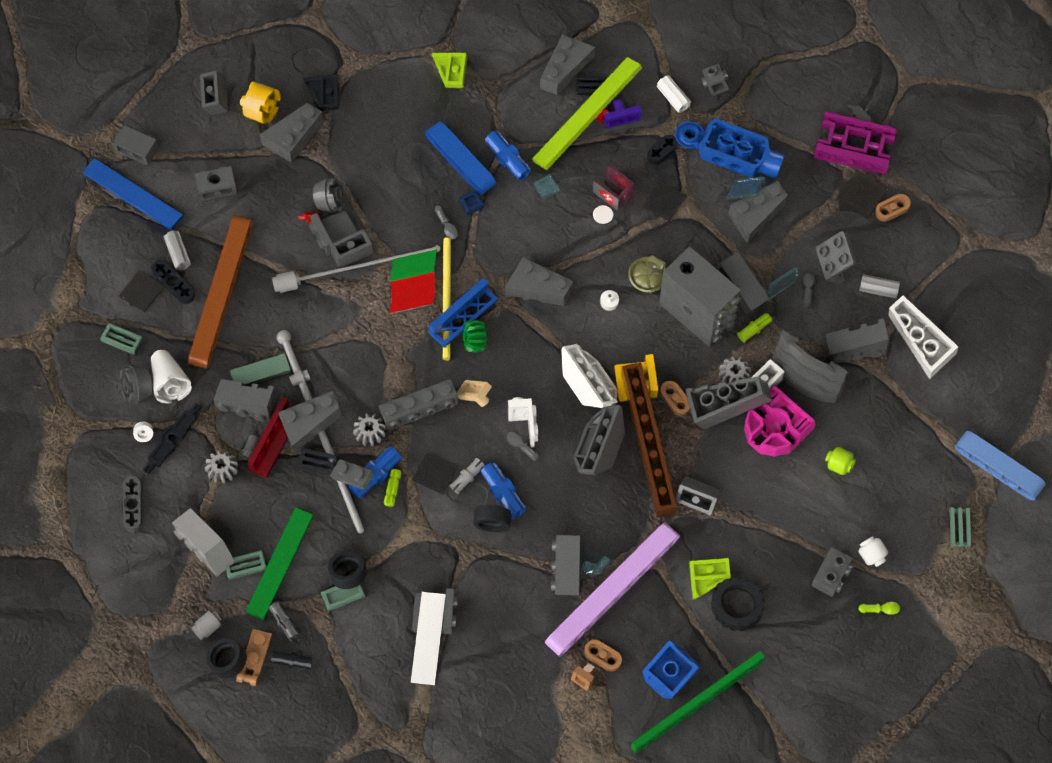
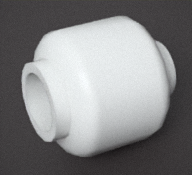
(873, 551)

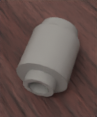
(206, 624)

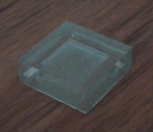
(546, 187)

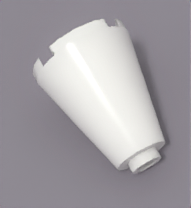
(168, 378)

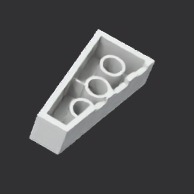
(923, 338)

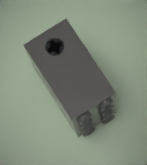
(699, 296)

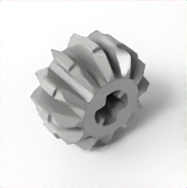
(727, 370)
(366, 436)
(218, 460)

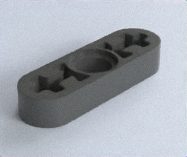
(127, 496)

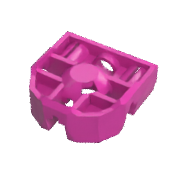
(775, 443)

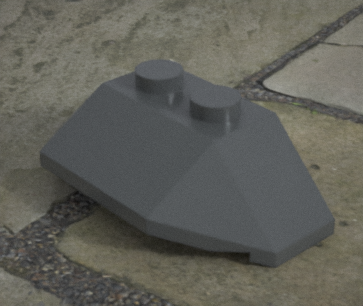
(600, 441)

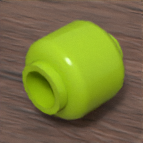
(840, 460)

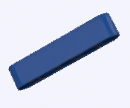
(460, 158)

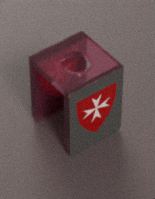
(609, 196)

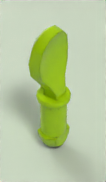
(888, 608)

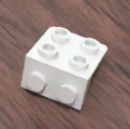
(522, 409)

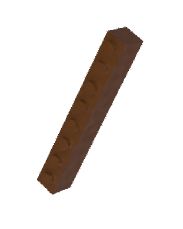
(648, 440)

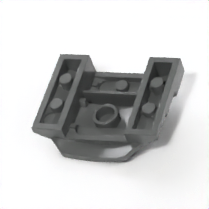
(806, 373)

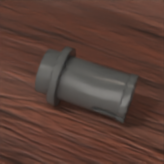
(249, 447)

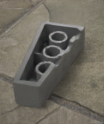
(726, 400)

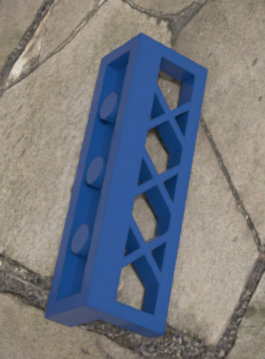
(459, 307)

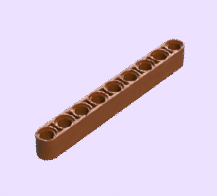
(220, 292)

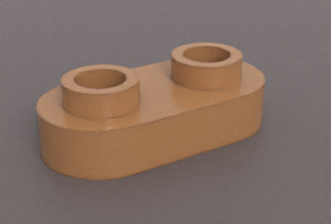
(891, 207)
(675, 399)
(604, 654)

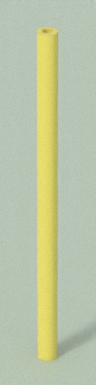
(446, 289)

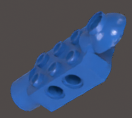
(731, 147)

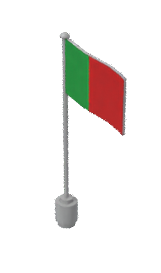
(410, 279)

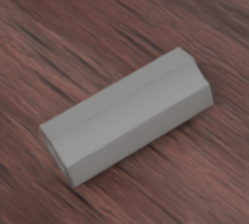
(177, 250)
(879, 286)

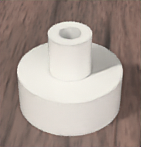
(609, 300)
(143, 431)

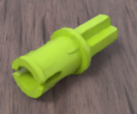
(754, 327)

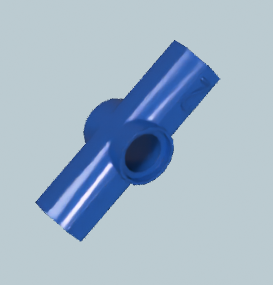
(507, 155)
(380, 468)
(503, 489)

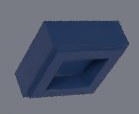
(471, 203)

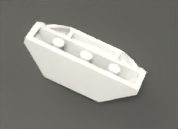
(587, 378)

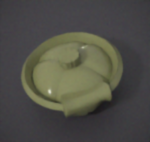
(647, 273)

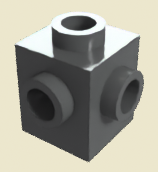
(715, 75)

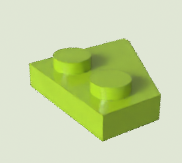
(451, 68)
(707, 575)

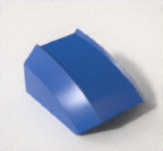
(670, 670)

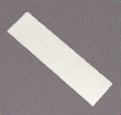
(428, 638)

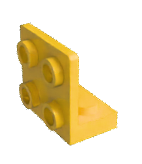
(649, 374)

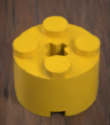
(260, 102)

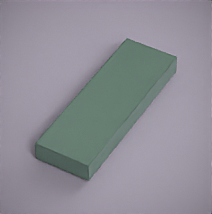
(261, 370)

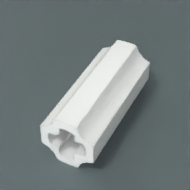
(673, 94)

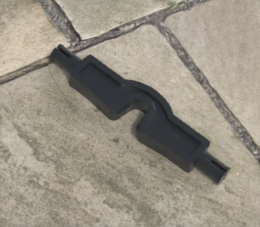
(165, 446)

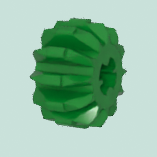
(474, 336)

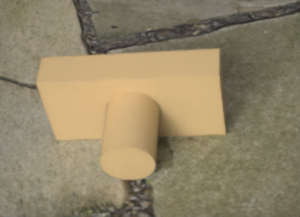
(474, 391)

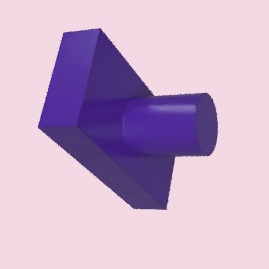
(621, 115)

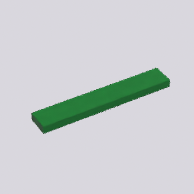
(279, 563)

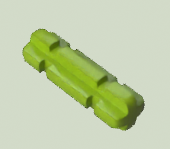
(392, 487)

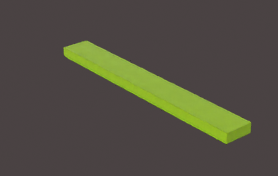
(587, 113)

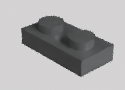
(352, 474)

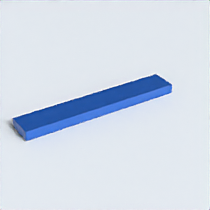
(133, 194)

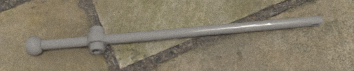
(300, 378)

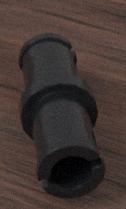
(291, 660)

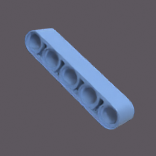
(1000, 465)

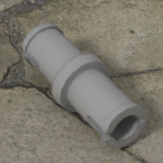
(467, 475)

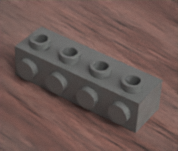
(418, 405)

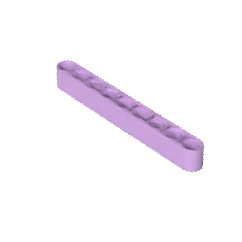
(612, 589)

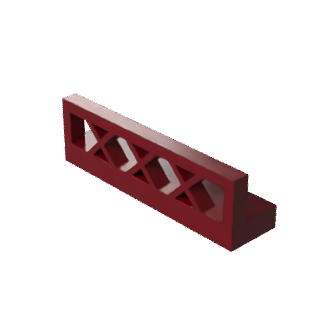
(270, 443)

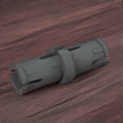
(284, 621)

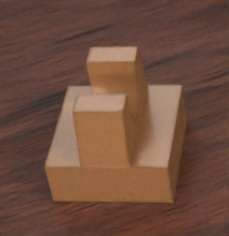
(584, 676)

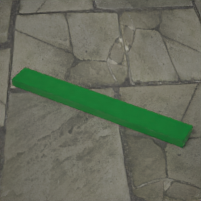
(697, 702)

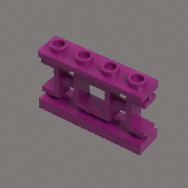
(851, 155)

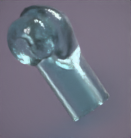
(595, 568)

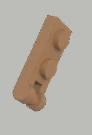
(256, 655)

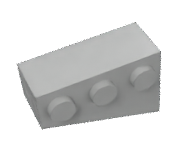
(203, 541)

